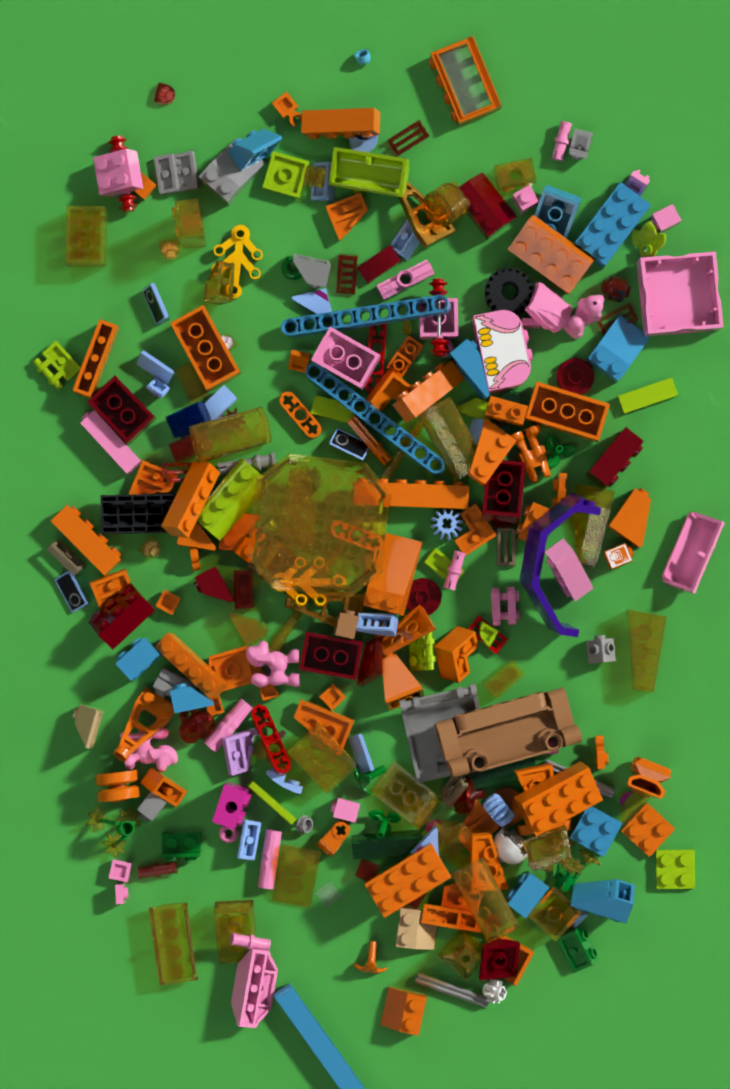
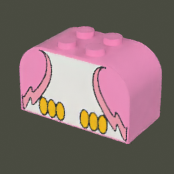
(502, 349)

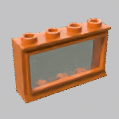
(464, 81)

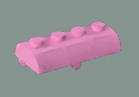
(692, 552)

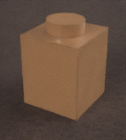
(346, 624)

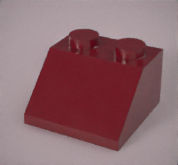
(213, 585)

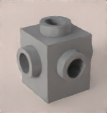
(601, 649)

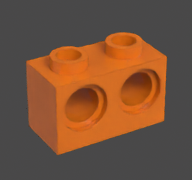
(506, 411)

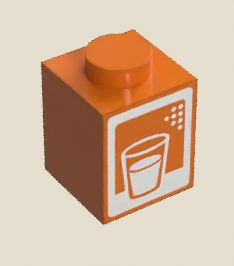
(618, 556)

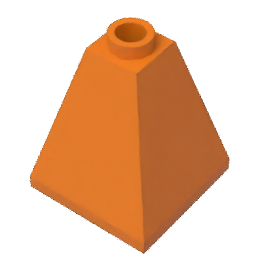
(398, 682)

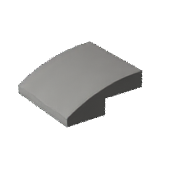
(177, 173)

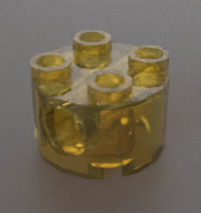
(446, 204)

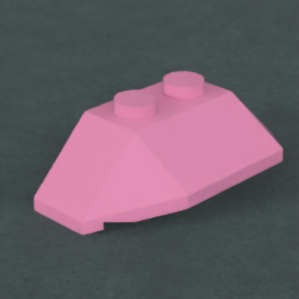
(253, 988)

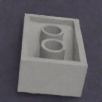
(226, 178)

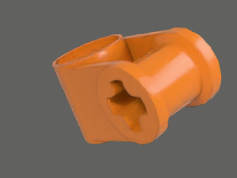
(332, 840)

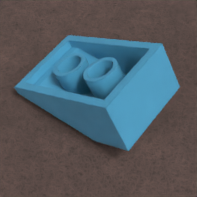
(558, 209)
(617, 349)
(470, 365)

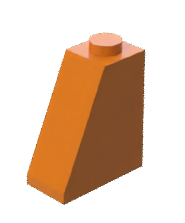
(632, 517)

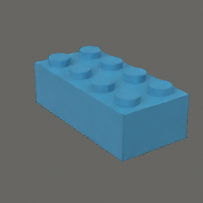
(612, 224)

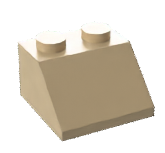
(412, 932)

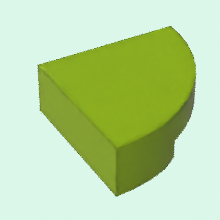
(487, 634)

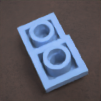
(220, 402)
(291, 785)

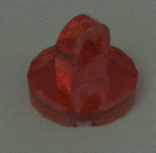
(195, 726)
(467, 800)

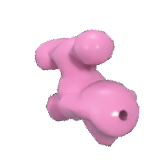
(587, 312)
(276, 661)
(146, 754)

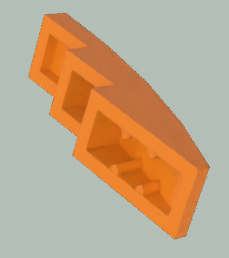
(449, 917)

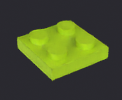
(285, 175)
(675, 869)

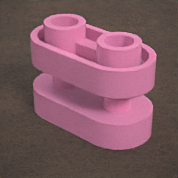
(511, 597)

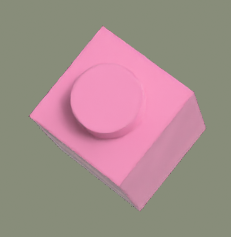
(525, 199)
(665, 218)
(345, 809)

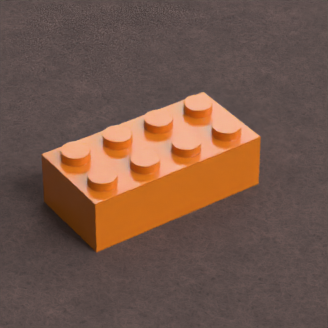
(551, 254)
(205, 348)
(567, 412)
(558, 798)
(407, 880)

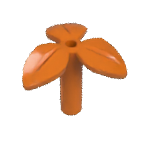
(371, 966)

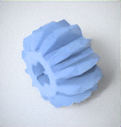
(448, 517)
(498, 810)

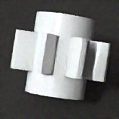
(494, 991)

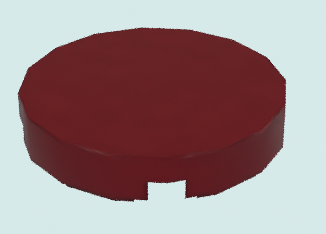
(575, 376)
(426, 594)

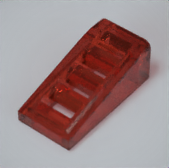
(351, 257)

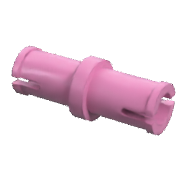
(561, 141)
(454, 570)
(250, 942)

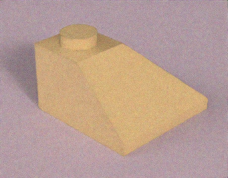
(87, 723)

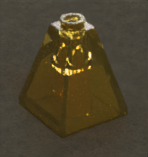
(460, 945)

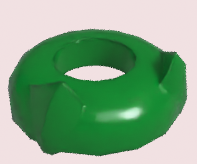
(284, 268)

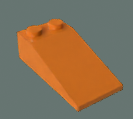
(392, 587)

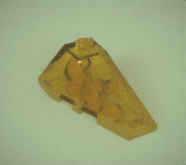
(590, 527)

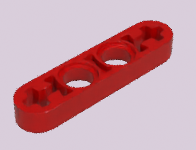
(382, 334)
(269, 740)

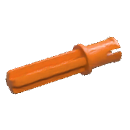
(369, 440)

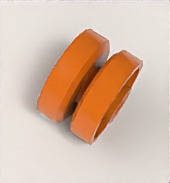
(117, 787)

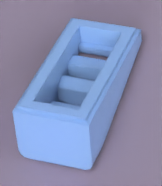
(377, 617)

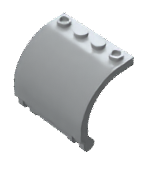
(419, 722)

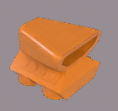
(648, 778)

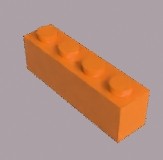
(340, 122)
(96, 359)
(429, 391)
(190, 499)
(86, 540)
(191, 665)

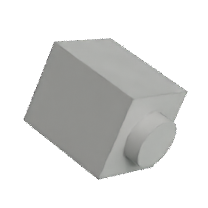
(151, 807)

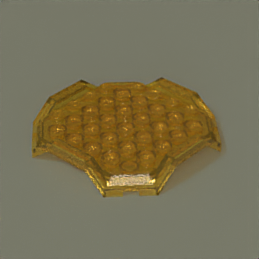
(318, 525)

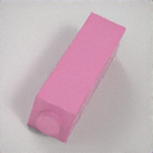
(110, 441)

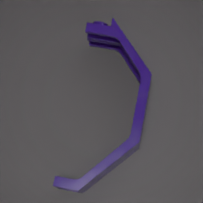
(534, 556)

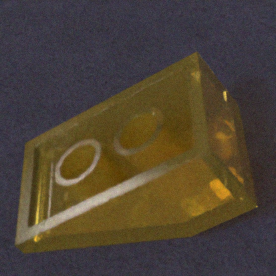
(406, 796)
(296, 875)
(231, 918)

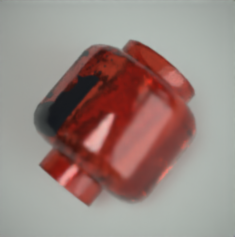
(615, 288)

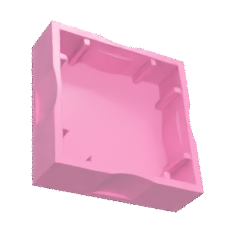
(679, 294)

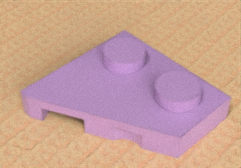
(238, 751)

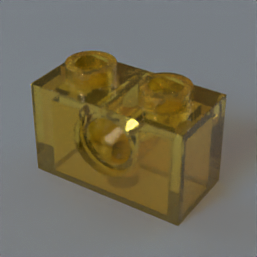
(522, 167)

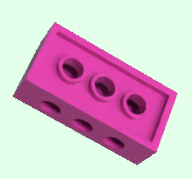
(224, 814)

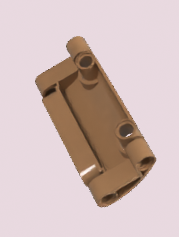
(507, 732)

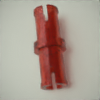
(157, 870)

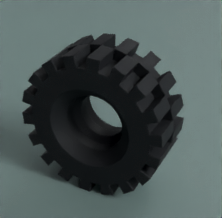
(508, 277)

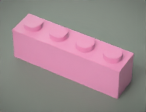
(568, 570)

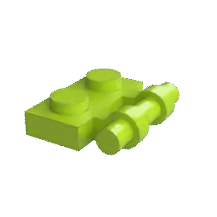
(61, 361)
(422, 653)

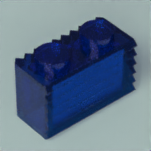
(188, 416)

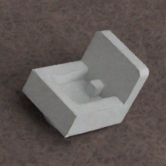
(580, 144)

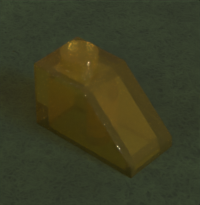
(220, 284)
(249, 628)

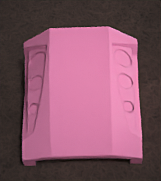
(548, 308)

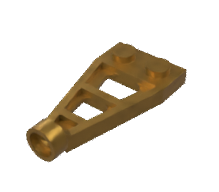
(425, 234)
(354, 603)

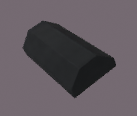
(134, 513)

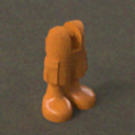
(536, 456)

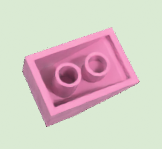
(346, 358)

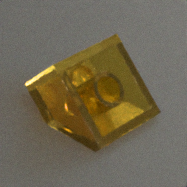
(554, 914)

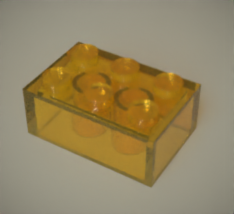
(189, 223)
(86, 236)
(322, 758)

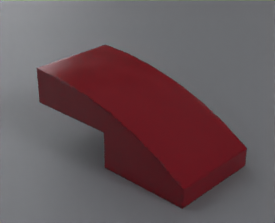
(379, 264)

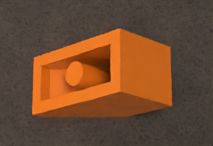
(197, 539)
(163, 787)

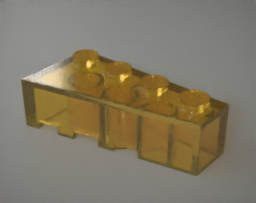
(645, 646)

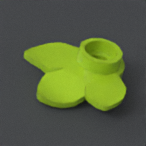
(648, 237)

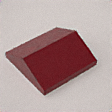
(499, 959)

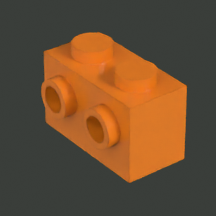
(532, 514)

